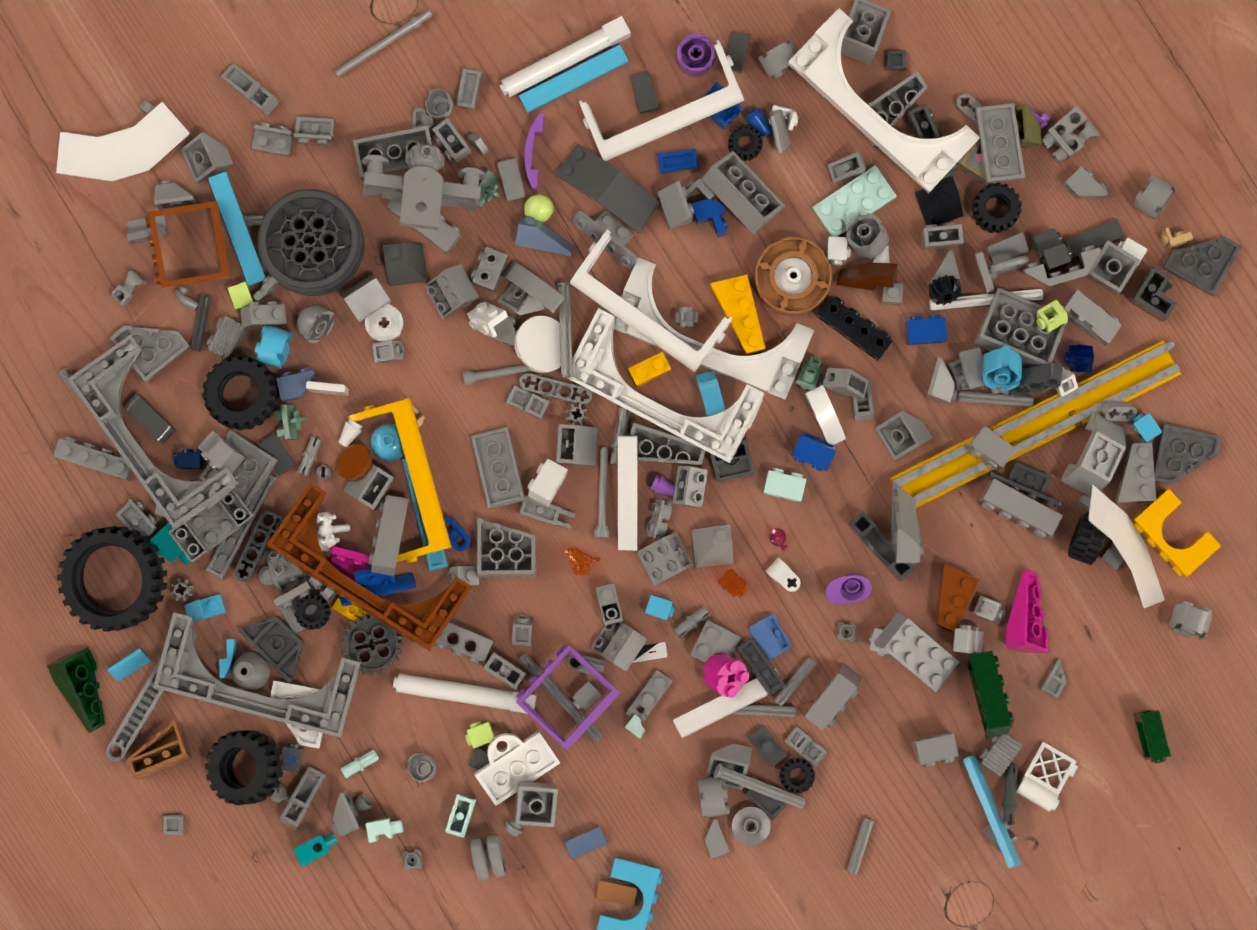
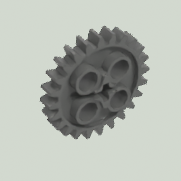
(376, 661)

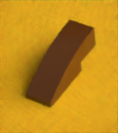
(868, 276)

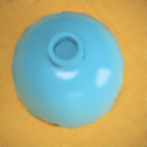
(387, 443)

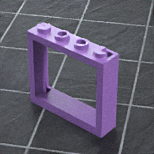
(589, 719)

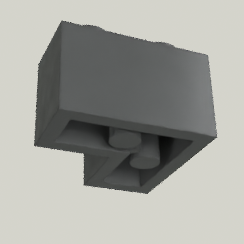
(1051, 251)
(1149, 295)

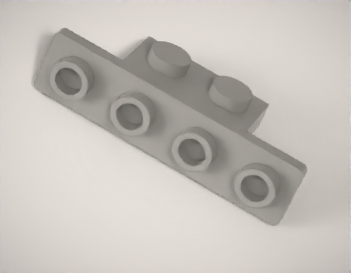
(619, 234)

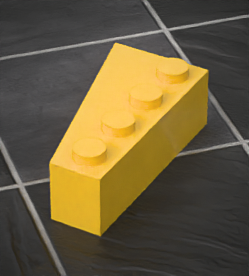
(737, 302)

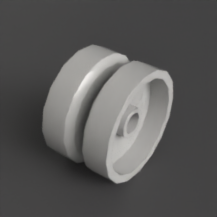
(490, 857)

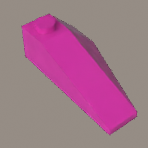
(1025, 626)

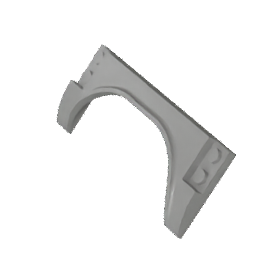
(100, 389)
(186, 675)

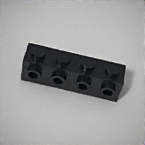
(854, 328)

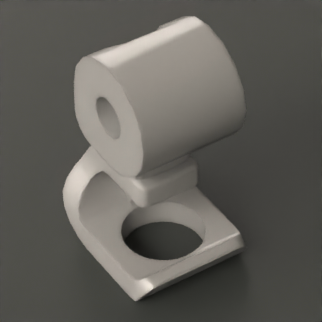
(123, 293)

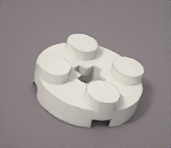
(392, 330)

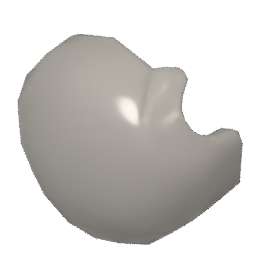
(439, 104)
(421, 767)

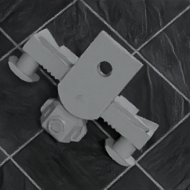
(422, 186)

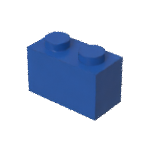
(926, 330)
(814, 451)

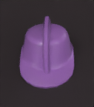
(848, 589)

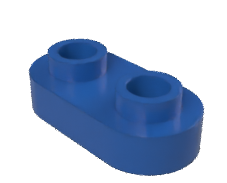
(456, 533)

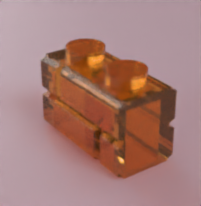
(733, 584)

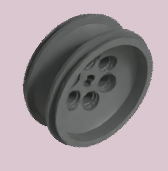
(341, 257)

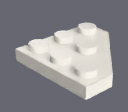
(291, 691)

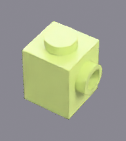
(479, 734)

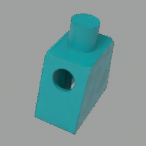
(168, 547)
(305, 852)

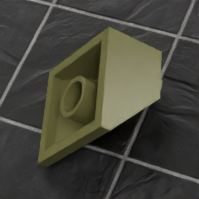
(1028, 127)

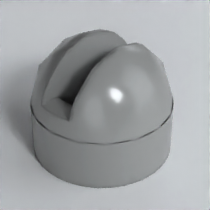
(328, 472)
(363, 803)

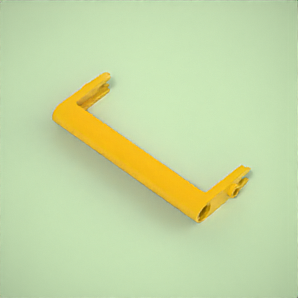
(419, 473)

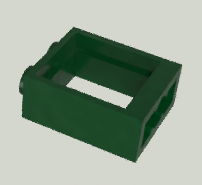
(1152, 735)

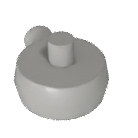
(280, 794)

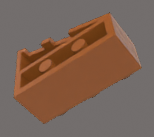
(954, 595)

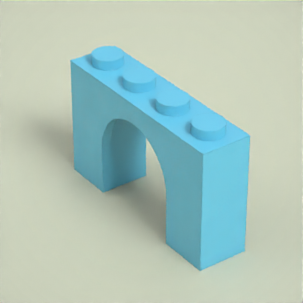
(644, 877)

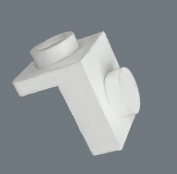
(790, 116)

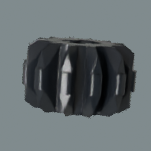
(944, 290)

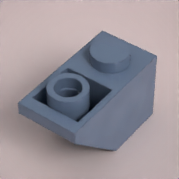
(294, 386)

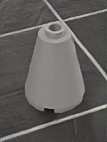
(257, 668)

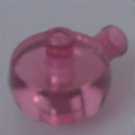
(778, 538)

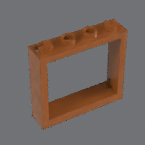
(157, 257)

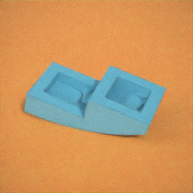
(225, 665)

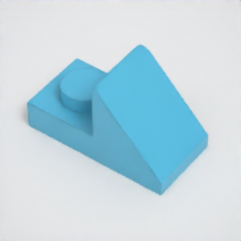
(205, 608)

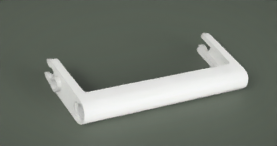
(670, 121)
(636, 319)

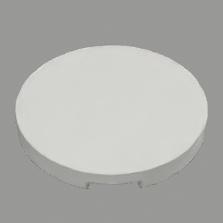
(539, 344)

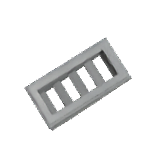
(868, 415)

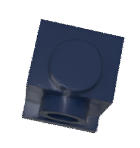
(188, 459)

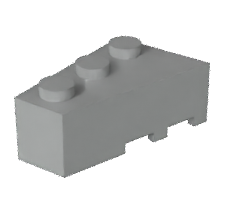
(1138, 477)
(834, 698)

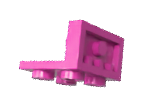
(349, 561)

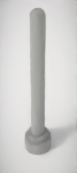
(471, 377)
(601, 530)

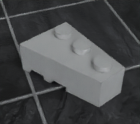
(1091, 318)

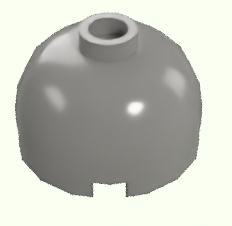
(315, 322)

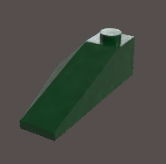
(77, 682)

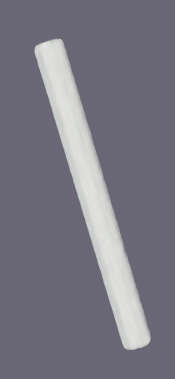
(985, 299)

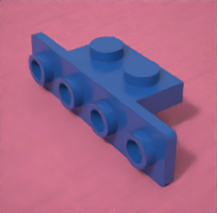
(382, 584)

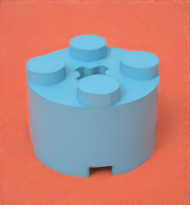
(273, 346)
(1002, 369)

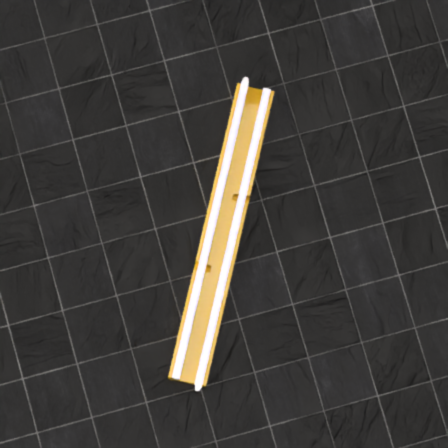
(1042, 422)

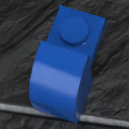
(711, 210)

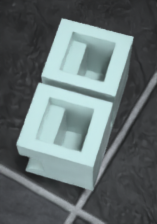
(383, 826)

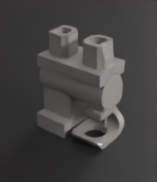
(1063, 137)

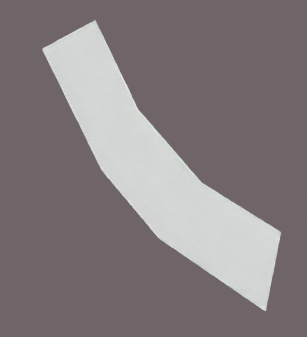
(123, 151)
(1120, 530)

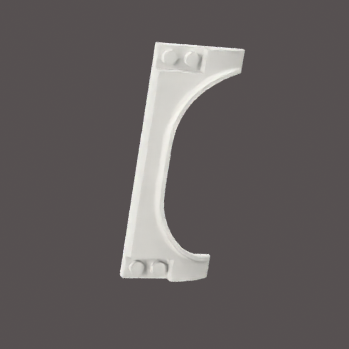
(920, 158)
(597, 371)
(768, 371)

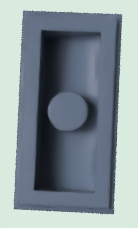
(585, 842)

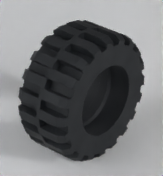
(217, 381)
(221, 767)

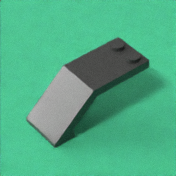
(608, 187)

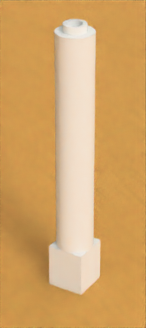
(608, 35)
(460, 692)

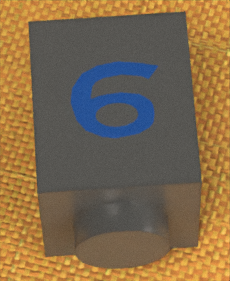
(292, 757)

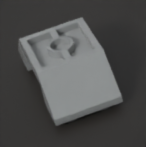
(1087, 258)
(1099, 456)
(211, 526)

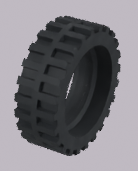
(73, 578)

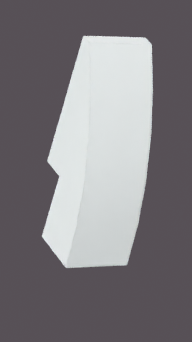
(825, 415)

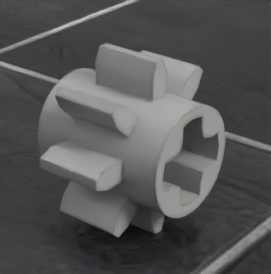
(686, 317)
(574, 409)
(187, 592)

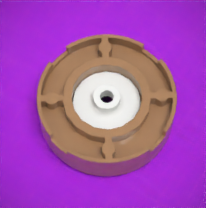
(797, 258)

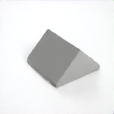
(365, 297)

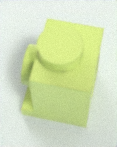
(1051, 316)

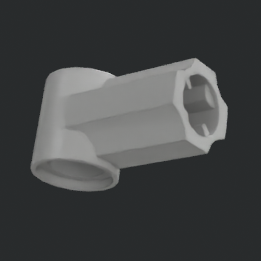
(596, 663)

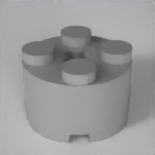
(777, 59)
(1154, 197)
(867, 235)
(1190, 620)
(713, 797)

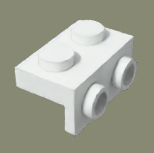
(485, 317)

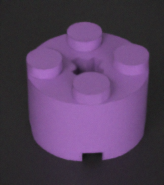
(705, 51)

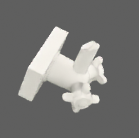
(326, 530)

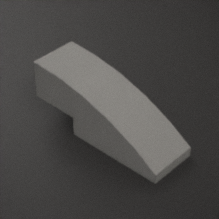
(250, 89)
(302, 798)

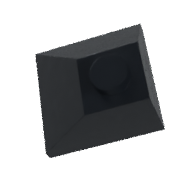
(941, 203)

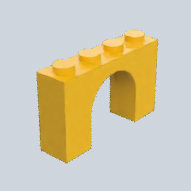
(1150, 523)

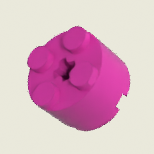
(725, 674)

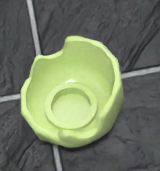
(539, 207)

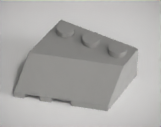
(905, 527)
(504, 552)

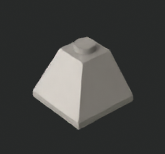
(206, 157)
(171, 195)
(519, 301)
(942, 385)
(903, 434)
(712, 546)
(731, 757)
(345, 815)

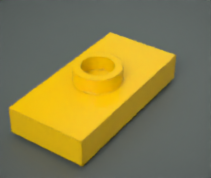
(349, 611)

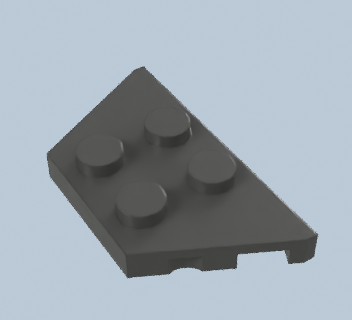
(276, 644)

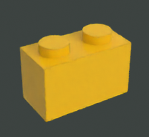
(649, 369)

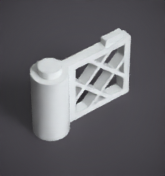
(1039, 791)

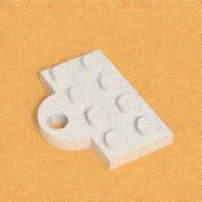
(517, 762)

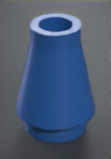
(758, 120)

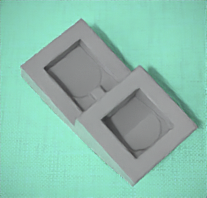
(511, 179)
(527, 401)
(806, 746)

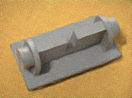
(660, 510)

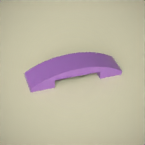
(536, 129)

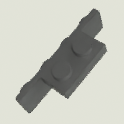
(1028, 480)

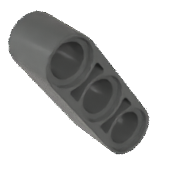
(1039, 379)
(149, 418)

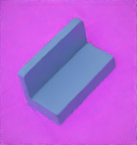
(770, 637)

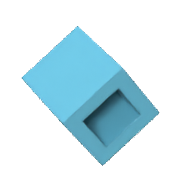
(1145, 427)
(660, 608)

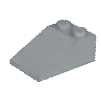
(866, 31)

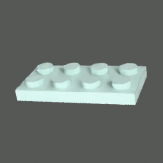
(858, 197)

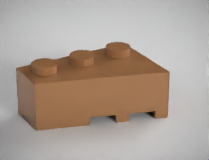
(160, 753)

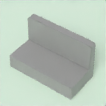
(139, 232)
(972, 367)

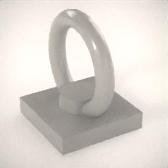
(990, 271)

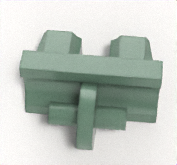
(488, 189)
(810, 374)
(291, 422)

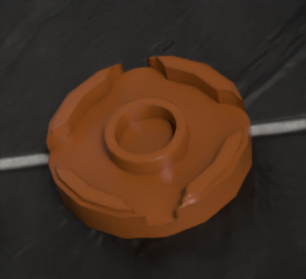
(354, 462)

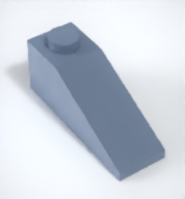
(537, 235)

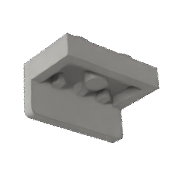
(314, 130)
(135, 517)

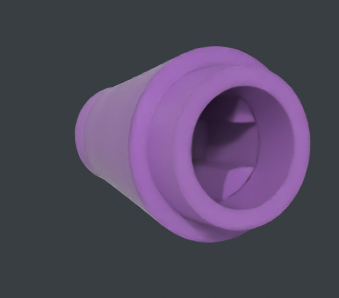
(662, 486)

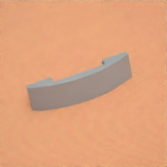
(533, 286)

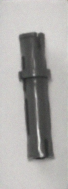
(1010, 795)

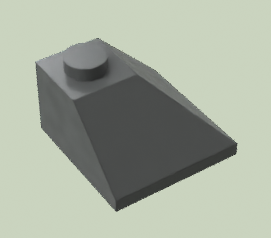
(405, 263)

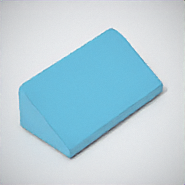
(129, 664)

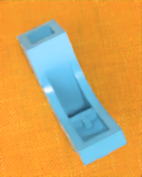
(710, 393)

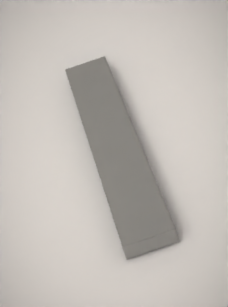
(229, 548)

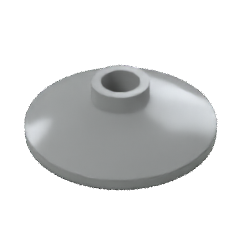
(751, 836)

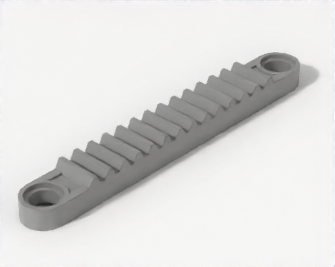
(137, 716)

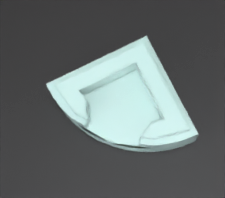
(635, 726)

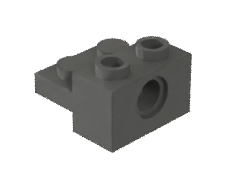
(740, 465)

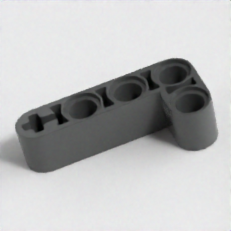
(260, 548)

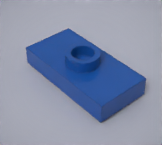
(677, 161)

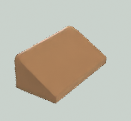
(616, 892)

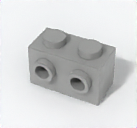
(451, 140)
(942, 236)
(490, 269)
(259, 315)
(690, 486)

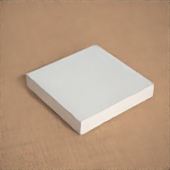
(327, 388)

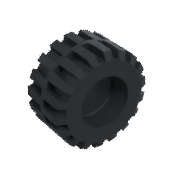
(1001, 192)
(1086, 541)

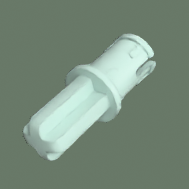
(359, 763)

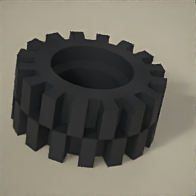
(750, 132)
(301, 607)
(797, 787)

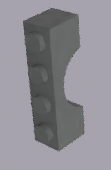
(879, 545)

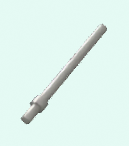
(415, 22)

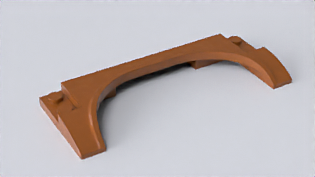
(299, 545)

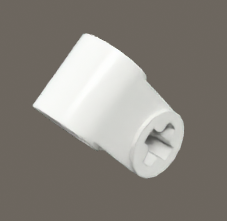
(781, 573)

